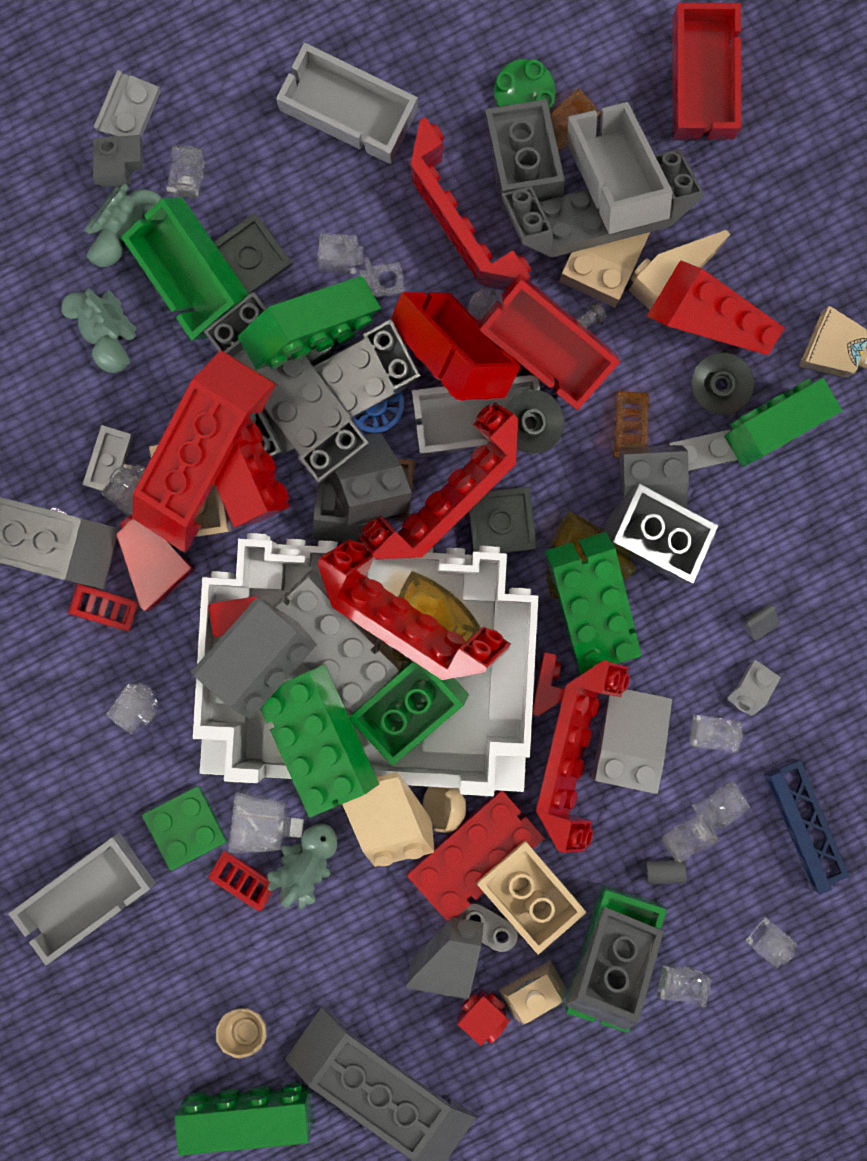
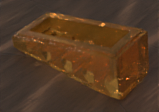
(629, 440)

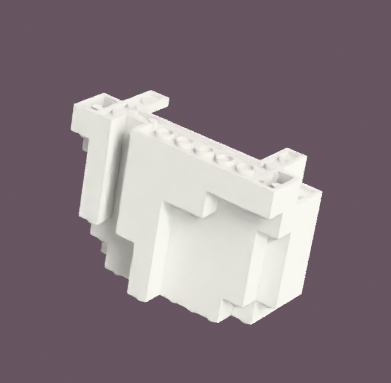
(473, 750)

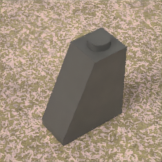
(448, 960)

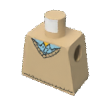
(836, 345)
(534, 993)

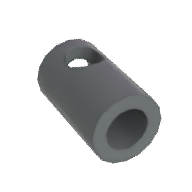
(665, 872)

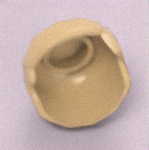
(445, 808)
(241, 1033)

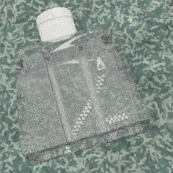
(261, 823)

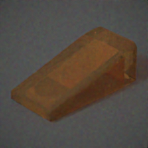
(573, 105)

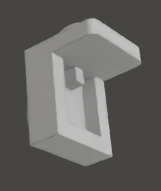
(754, 688)

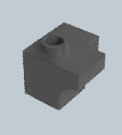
(116, 159)

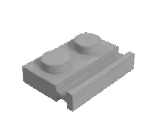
(127, 106)

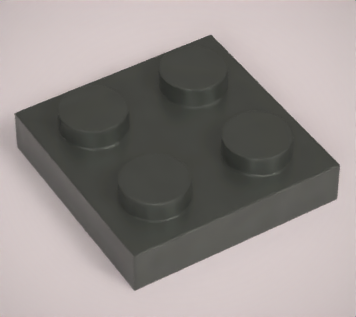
(253, 253)
(504, 521)

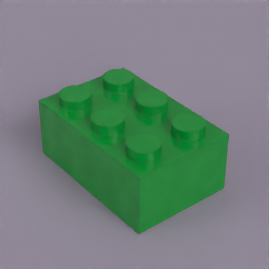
(781, 420)
(407, 710)

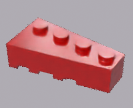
(708, 308)

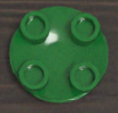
(524, 82)

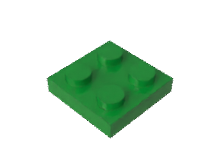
(184, 828)

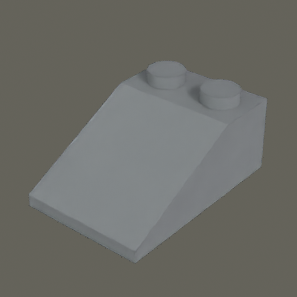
(633, 741)

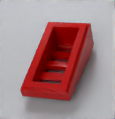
(76, 599)
(248, 870)

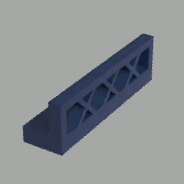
(799, 833)

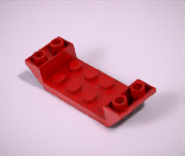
(477, 257)
(197, 447)
(461, 493)
(398, 622)
(566, 754)

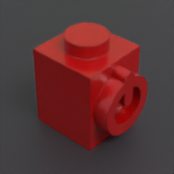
(483, 1017)

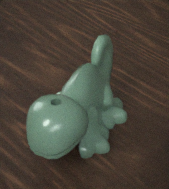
(114, 219)
(100, 324)
(304, 869)

